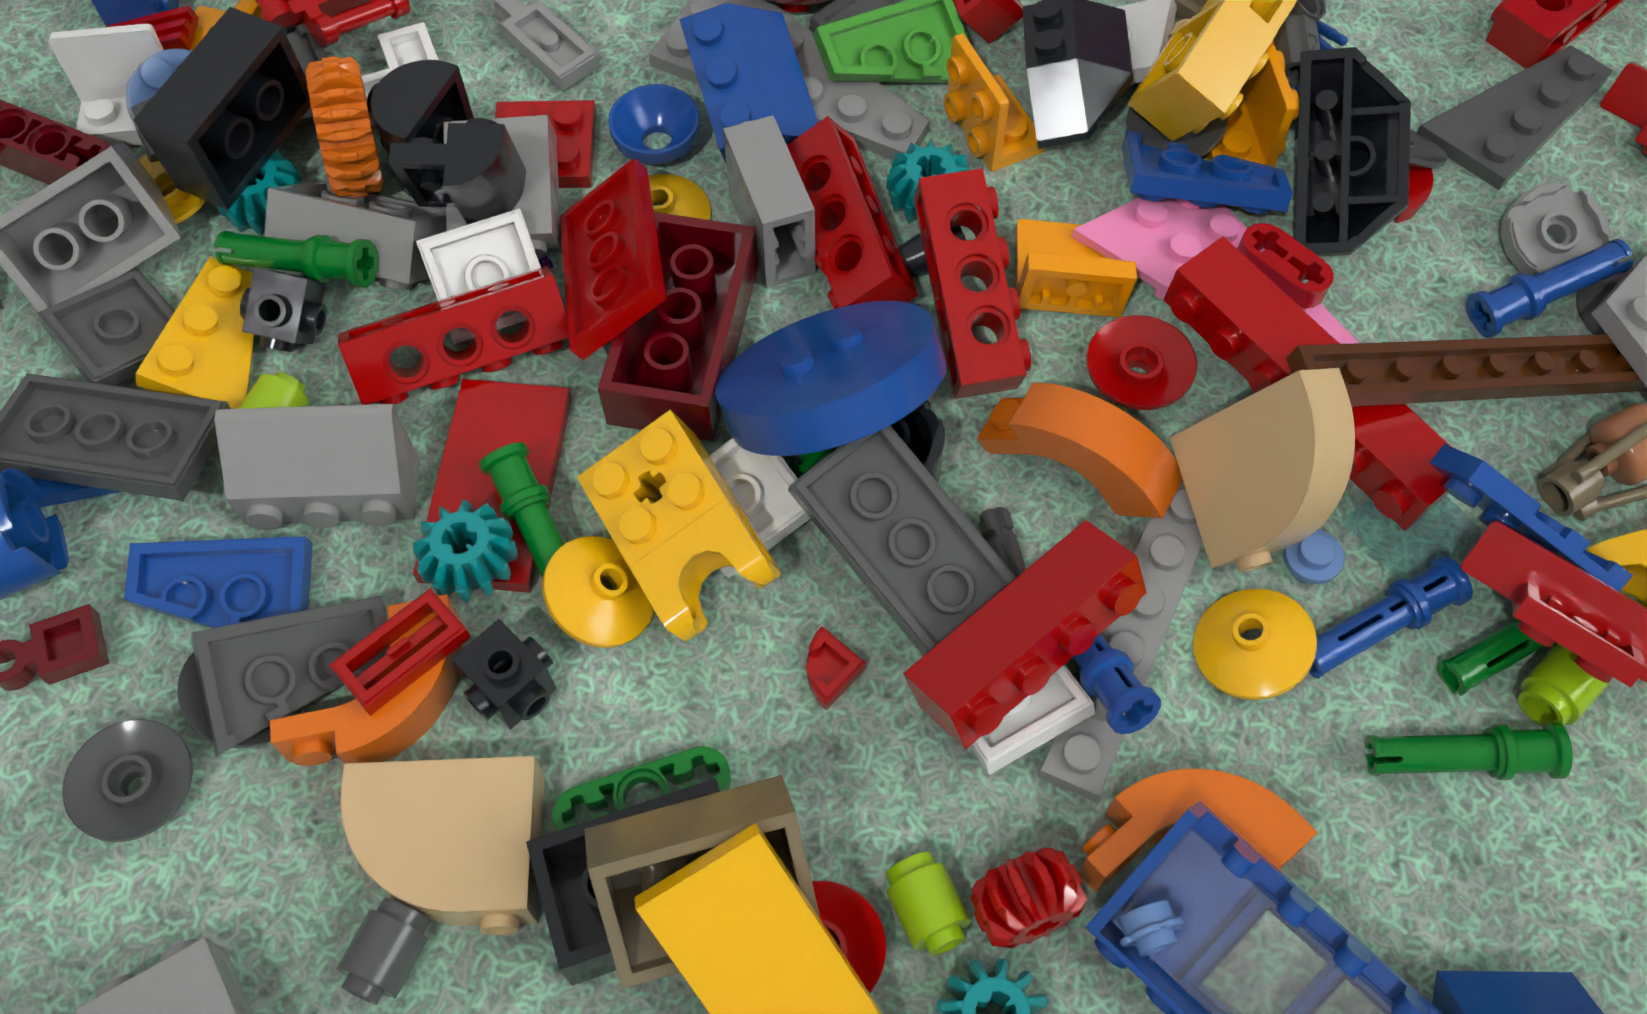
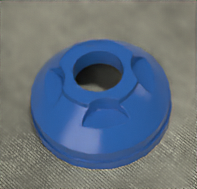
(650, 111)

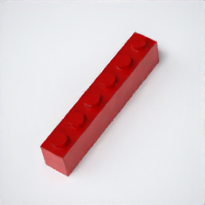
(1255, 331)

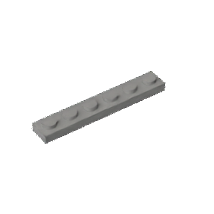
(1166, 555)

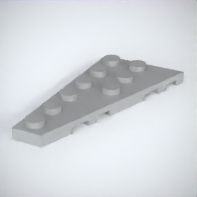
(863, 109)

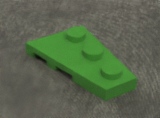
(891, 43)

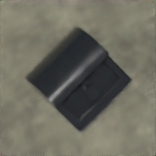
(471, 172)

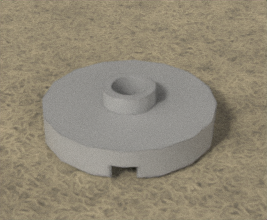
(1569, 216)

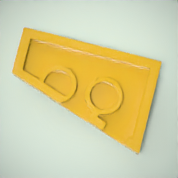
(203, 342)

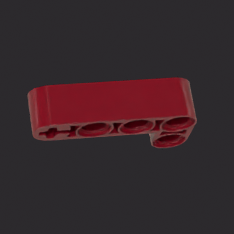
(41, 145)

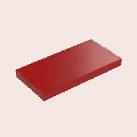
(610, 259)
(487, 419)

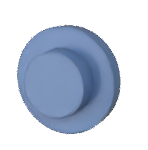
(1315, 559)

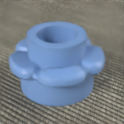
(1150, 928)

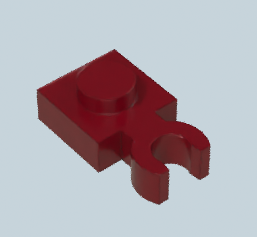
(58, 649)

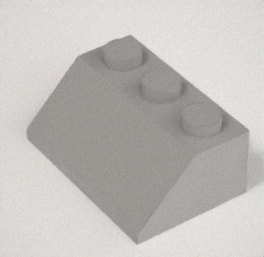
(385, 220)
(85, 228)
(317, 465)

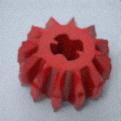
(1027, 897)

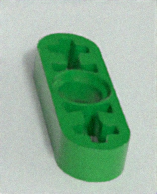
(653, 772)

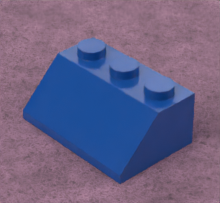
(748, 69)

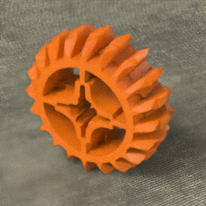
(344, 126)

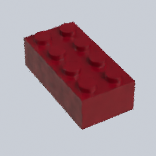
(690, 338)

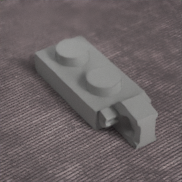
(546, 41)

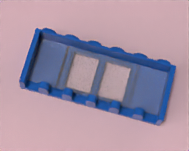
(1245, 935)

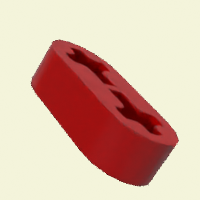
(1287, 263)

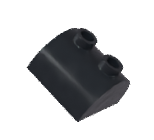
(417, 101)

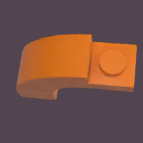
(1091, 437)
(363, 738)
(1157, 802)

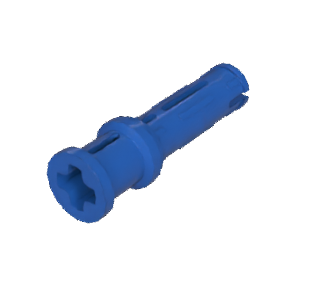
(1528, 295)
(1405, 605)
(1110, 678)

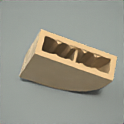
(1268, 467)
(449, 836)

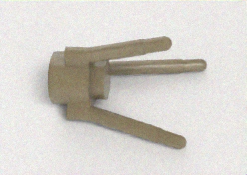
(1576, 485)

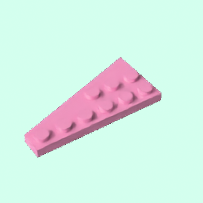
(1169, 234)

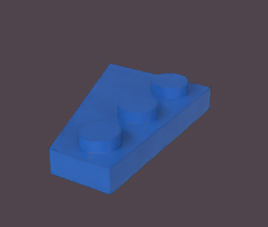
(1184, 175)
(1480, 484)
(220, 579)

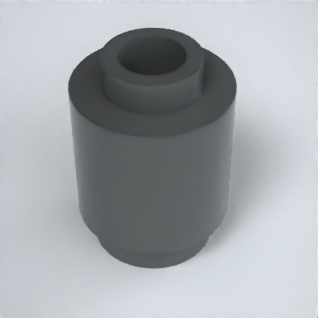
(383, 951)

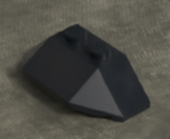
(1074, 66)
(1348, 151)

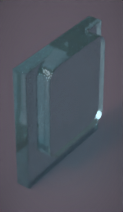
(1408, 552)

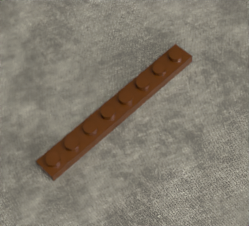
(1473, 368)

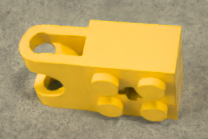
(1208, 64)
(674, 520)

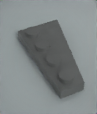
(1514, 119)

